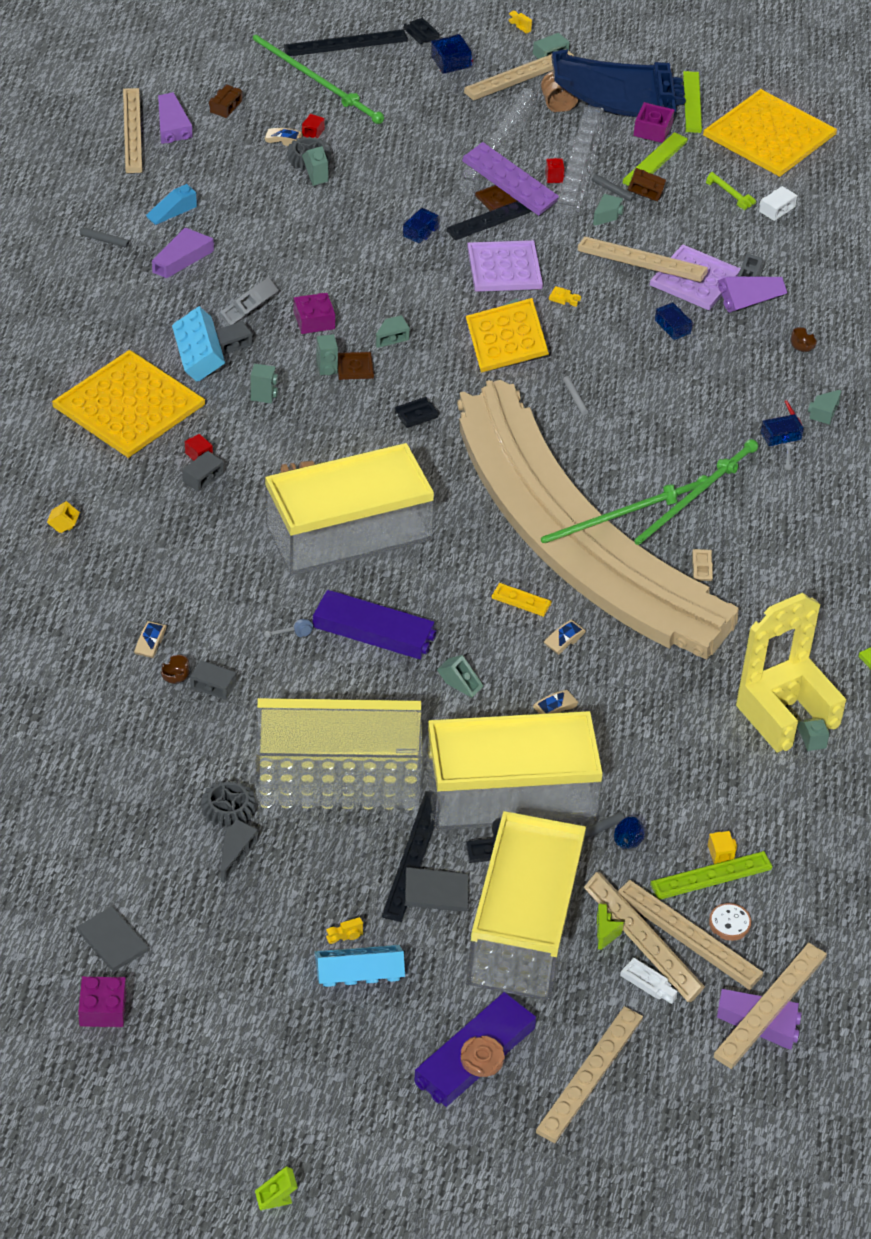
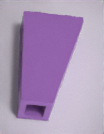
(173, 120)
(181, 252)
(747, 291)
(736, 1005)

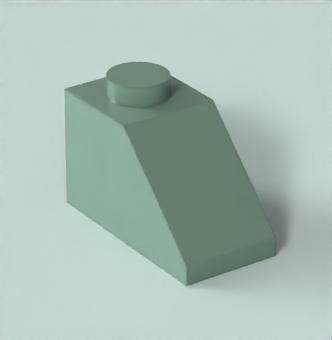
(316, 165)
(608, 209)
(392, 331)
(824, 406)
(460, 675)
(813, 733)

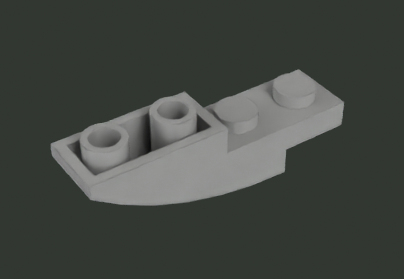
(248, 301)

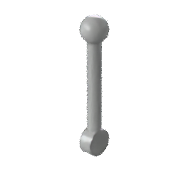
(788, 445)
(267, 634)

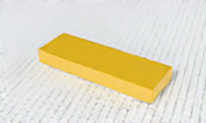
(521, 599)

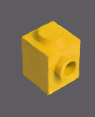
(63, 517)
(721, 846)

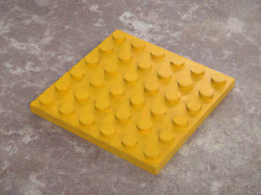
(770, 132)
(128, 403)

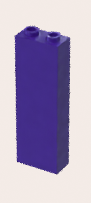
(374, 624)
(443, 1072)

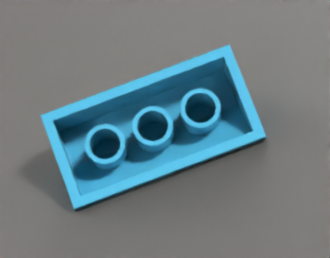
(359, 965)

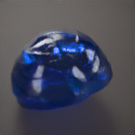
(630, 829)

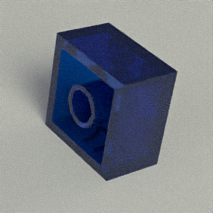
(451, 53)

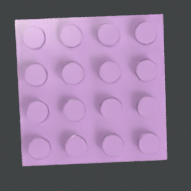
(504, 265)
(699, 293)

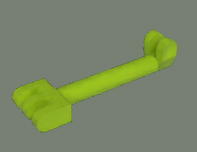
(743, 201)

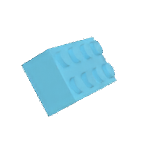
(198, 344)

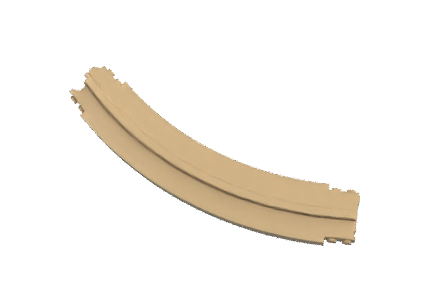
(598, 559)

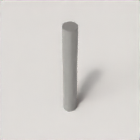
(575, 395)

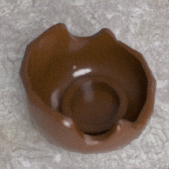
(801, 340)
(178, 666)

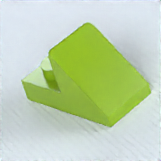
(606, 929)
(277, 1190)

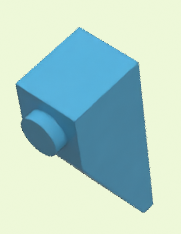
(175, 203)

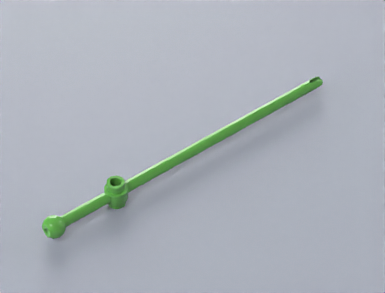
(350, 99)
(724, 466)
(669, 494)

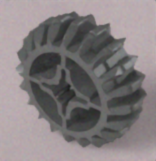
(300, 146)
(227, 803)

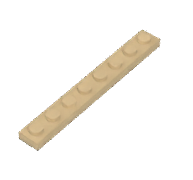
(510, 77)
(132, 130)
(642, 259)
(691, 935)
(645, 937)
(769, 1006)
(589, 1075)

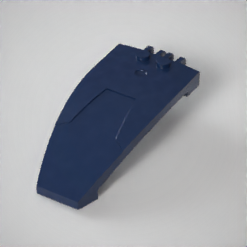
(618, 86)

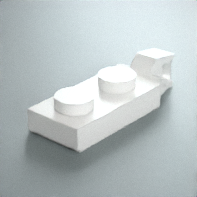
(649, 980)

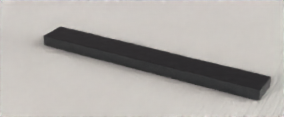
(347, 42)
(411, 858)

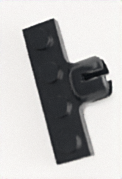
(482, 849)

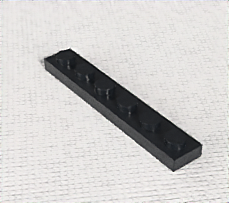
(487, 220)

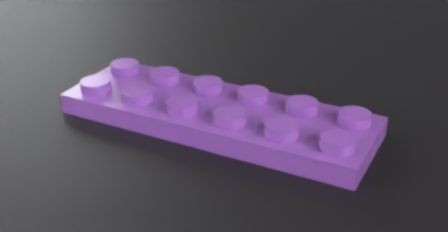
(510, 178)

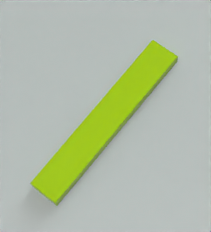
(692, 105)
(659, 155)
(711, 875)

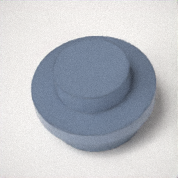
(303, 627)

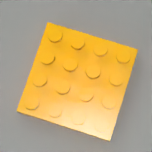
(506, 335)

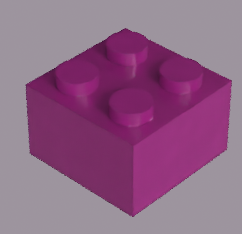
(654, 122)
(314, 313)
(102, 1001)

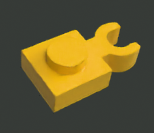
(522, 22)
(563, 295)
(348, 930)

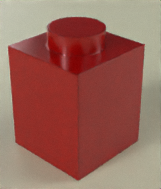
(313, 126)
(554, 170)
(197, 446)

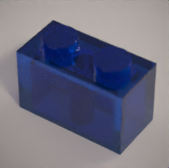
(420, 225)
(673, 321)
(782, 430)

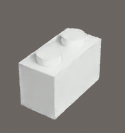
(778, 203)

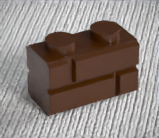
(225, 101)
(646, 184)

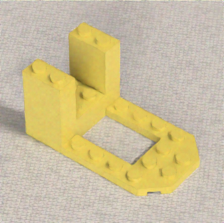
(766, 692)

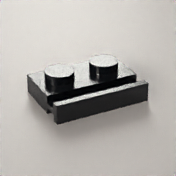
(421, 31)
(416, 412)

